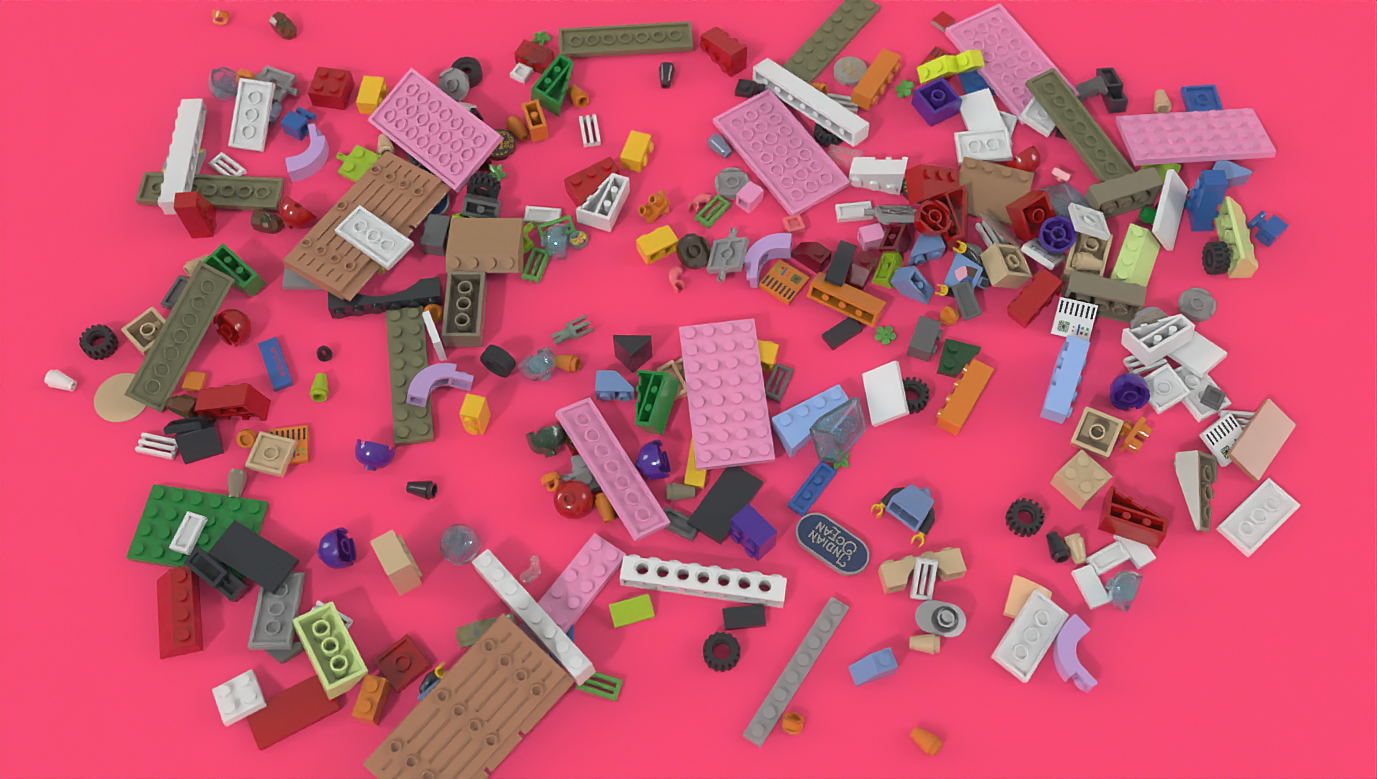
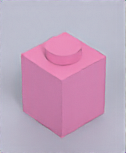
(749, 197)
(870, 236)

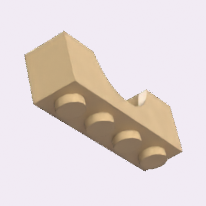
(895, 574)

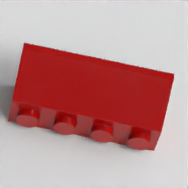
(179, 613)

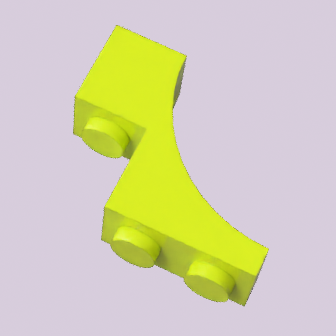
(950, 65)

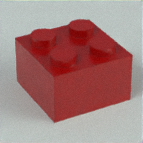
(331, 88)
(1030, 213)

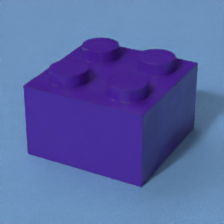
(936, 101)
(752, 532)

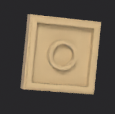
(271, 454)

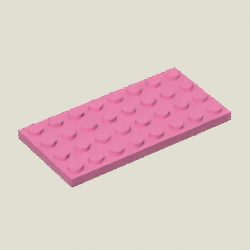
(1007, 55)
(435, 129)
(1194, 136)
(781, 152)
(726, 395)

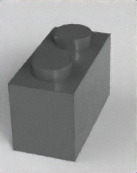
(481, 206)
(435, 235)
(924, 338)

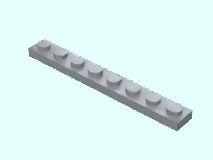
(795, 672)

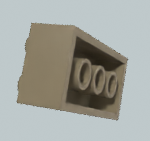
(1125, 193)
(1114, 297)
(464, 309)

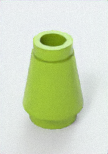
(319, 388)

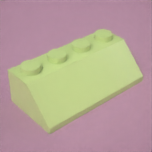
(1233, 231)
(1136, 256)
(330, 649)

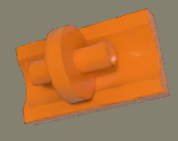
(657, 206)
(1139, 429)

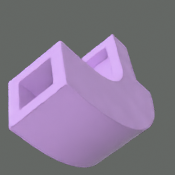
(311, 160)
(764, 250)
(434, 377)
(1065, 654)

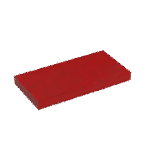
(291, 712)

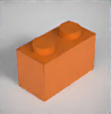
(535, 120)
(371, 700)

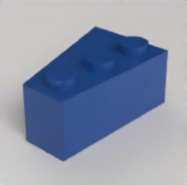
(1204, 199)

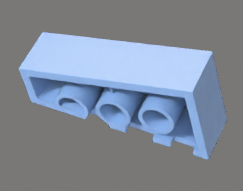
(1065, 379)
(794, 424)

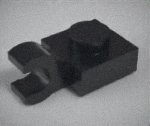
(747, 88)

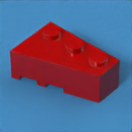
(724, 51)
(928, 181)
(586, 182)
(957, 203)
(196, 214)
(1034, 298)
(232, 401)
(1130, 520)

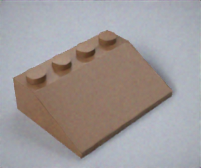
(992, 187)
(485, 245)

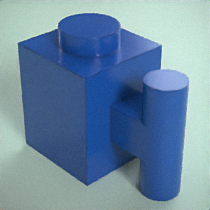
(297, 124)
(1269, 230)

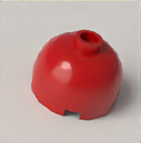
(1027, 160)
(295, 214)
(932, 218)
(233, 326)
(573, 499)

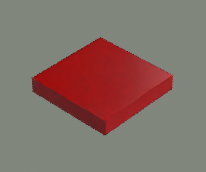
(402, 663)

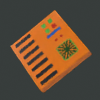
(783, 282)
(301, 435)

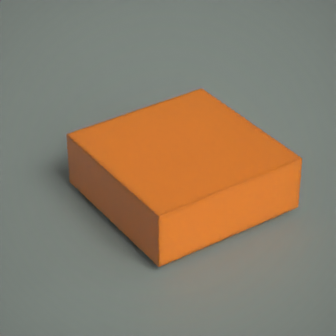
(194, 381)

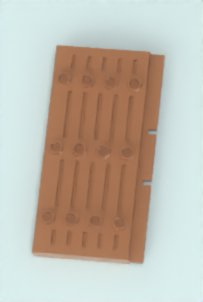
(392, 192)
(474, 710)

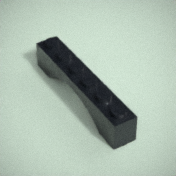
(423, 293)

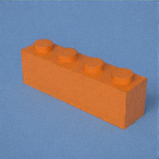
(875, 79)
(846, 300)
(964, 397)

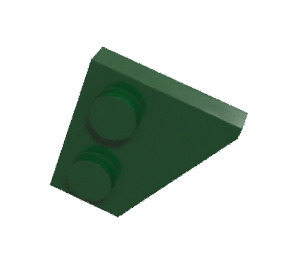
(955, 357)

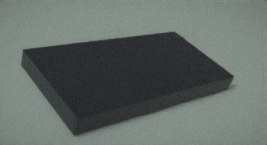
(723, 501)
(254, 557)

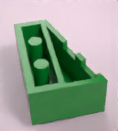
(553, 84)
(230, 264)
(655, 400)

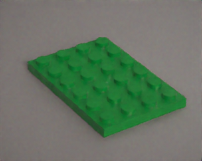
(166, 511)

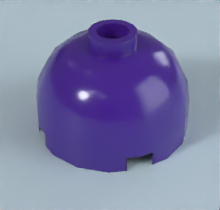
(1057, 234)
(1129, 391)
(373, 454)
(653, 461)
(337, 549)

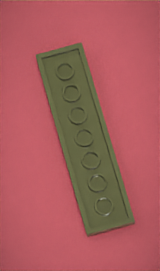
(625, 39)
(831, 39)
(1078, 126)
(221, 191)
(179, 337)
(406, 359)

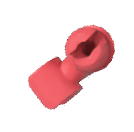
(701, 198)
(673, 275)

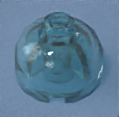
(223, 84)
(556, 241)
(539, 365)
(459, 544)
(1123, 589)

